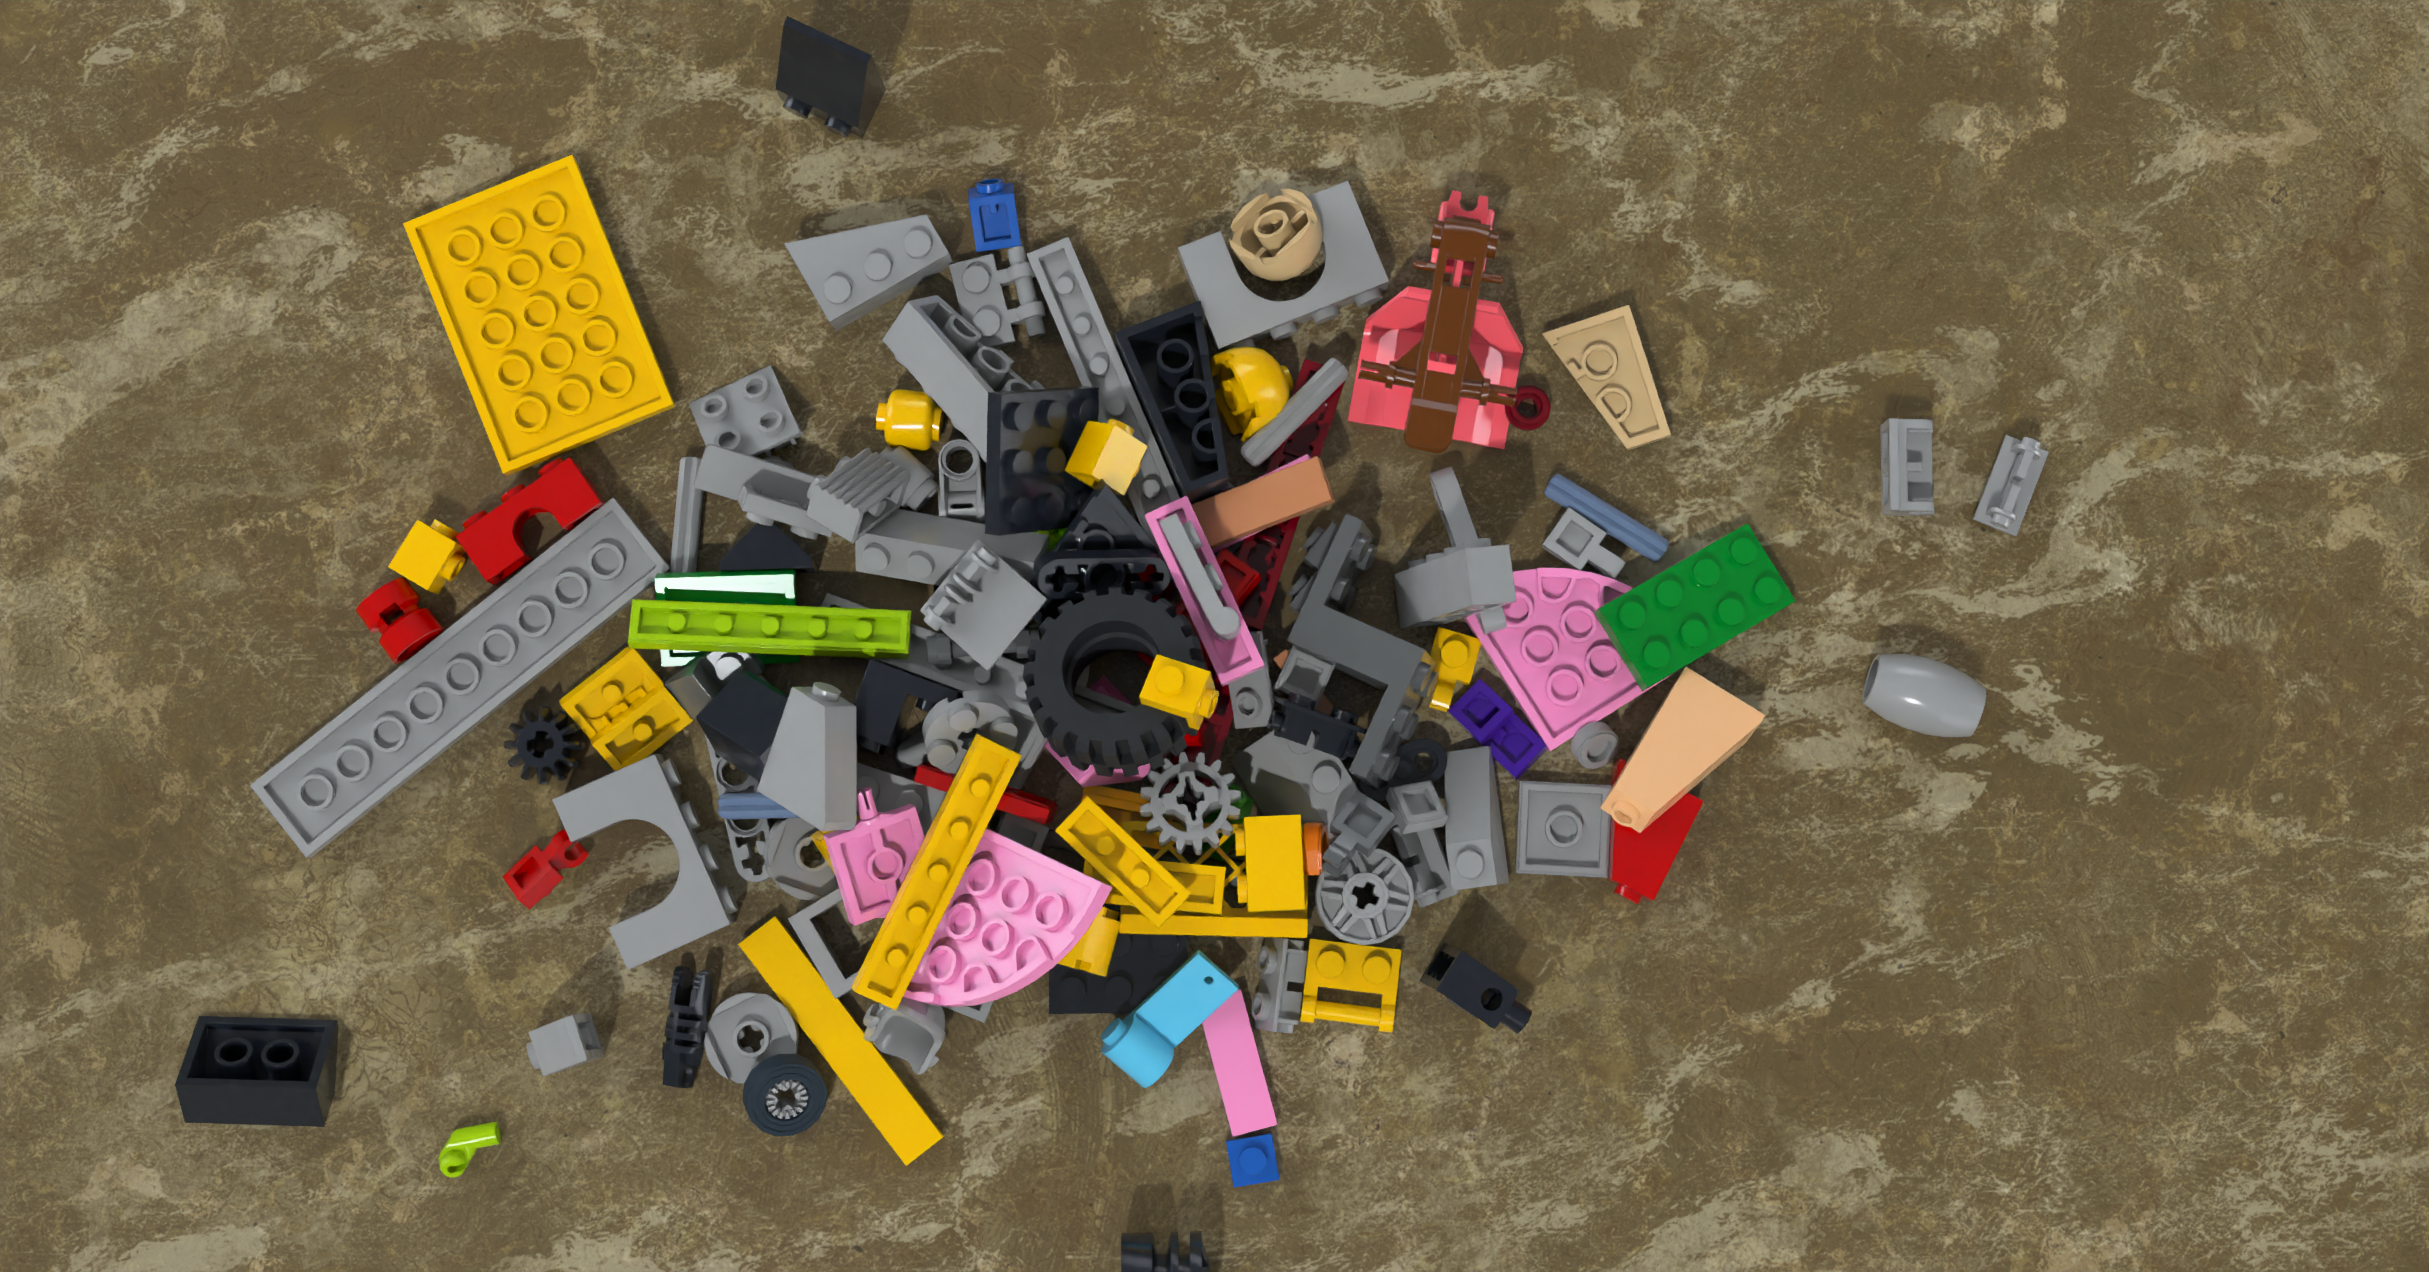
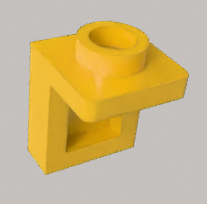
(1180, 690)

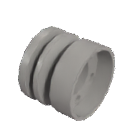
(1374, 922)

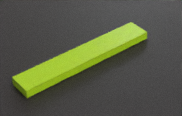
(770, 629)

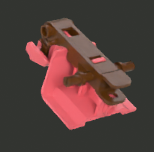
(1440, 355)

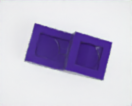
(1494, 724)

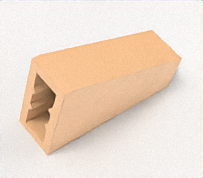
(1681, 746)

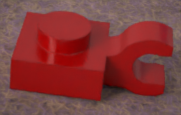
(539, 869)

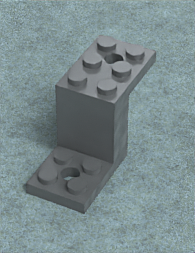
(1364, 652)

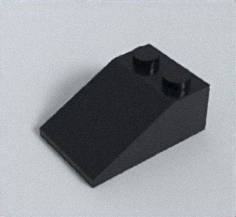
(827, 79)

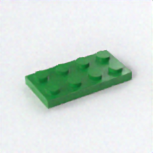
(1694, 607)

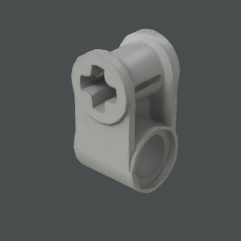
(962, 488)

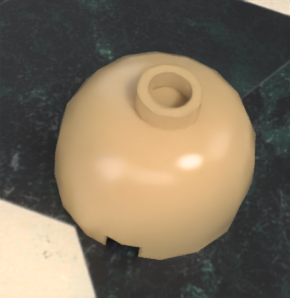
(1277, 235)

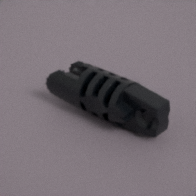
(686, 1026)

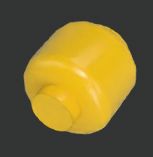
(910, 420)

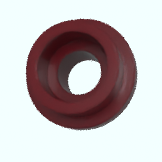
(1541, 403)

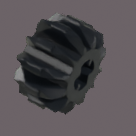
(553, 758)

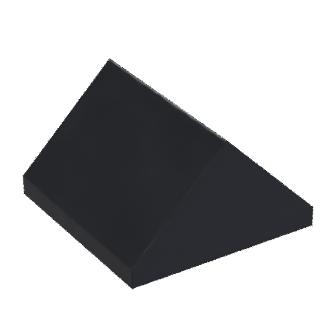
(744, 721)

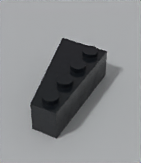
(1177, 395)

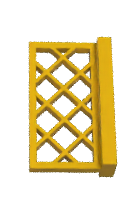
(1231, 922)

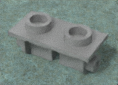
(2011, 484)
(1253, 693)
(1425, 864)
(1273, 1005)

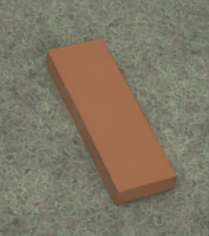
(1264, 502)

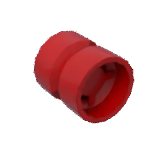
(409, 632)

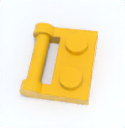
(1353, 969)

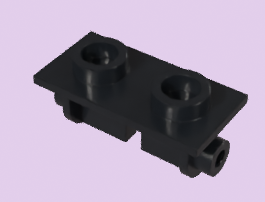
(1299, 718)

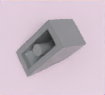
(564, 1044)

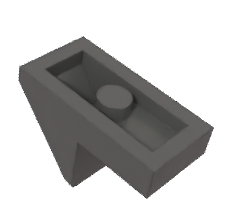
(707, 676)

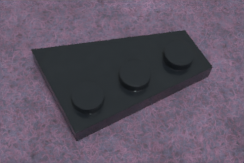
(1099, 525)

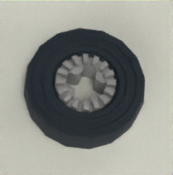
(786, 1115)

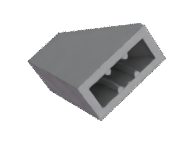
(815, 759)

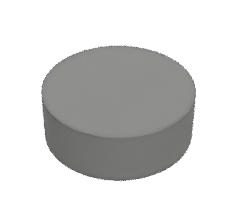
(1595, 745)

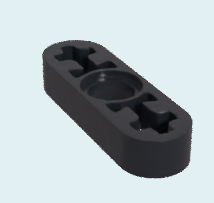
(1068, 587)

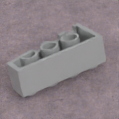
(952, 364)

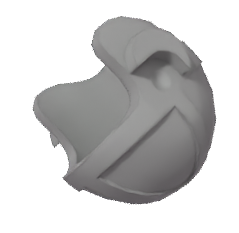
(909, 1032)

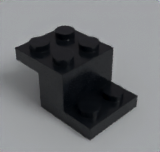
(887, 702)

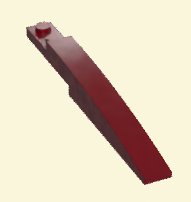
(1267, 555)

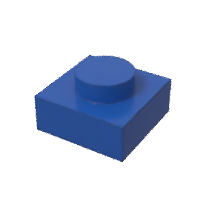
(1252, 1160)

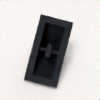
(767, 549)

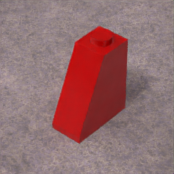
(1643, 859)

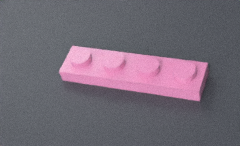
(1232, 657)

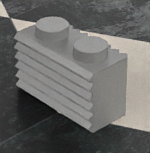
(857, 494)

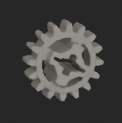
(1172, 805)

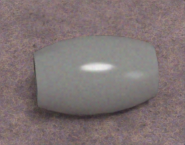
(1924, 695)

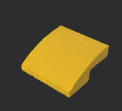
(625, 709)

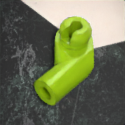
(463, 1144)

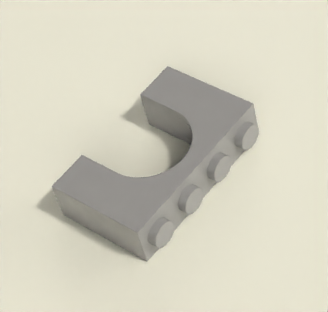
(1241, 317)
(650, 794)

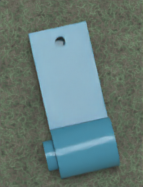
(1147, 1036)

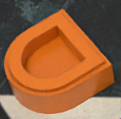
(1314, 845)

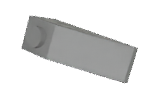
(1474, 820)

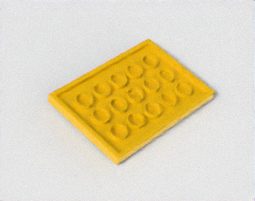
(539, 315)

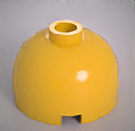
(1250, 388)

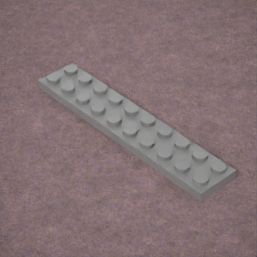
(460, 678)

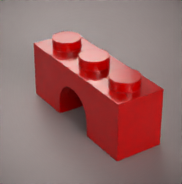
(495, 537)

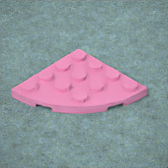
(1558, 651)
(1005, 925)

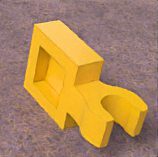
(1455, 663)

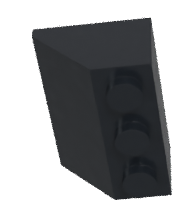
(259, 1071)

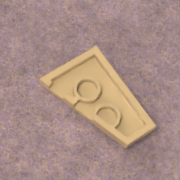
(1614, 374)

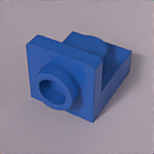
(994, 215)

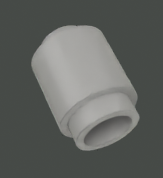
(920, 485)

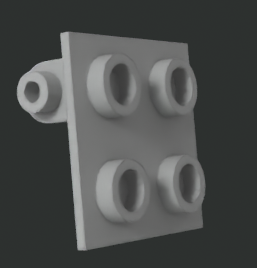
(747, 415)
(983, 605)

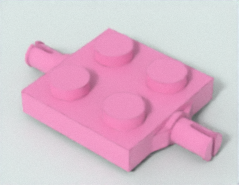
(874, 857)

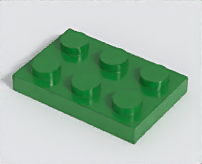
(740, 587)

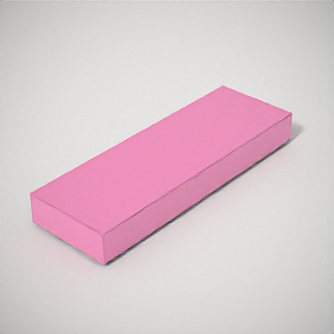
(1238, 1067)

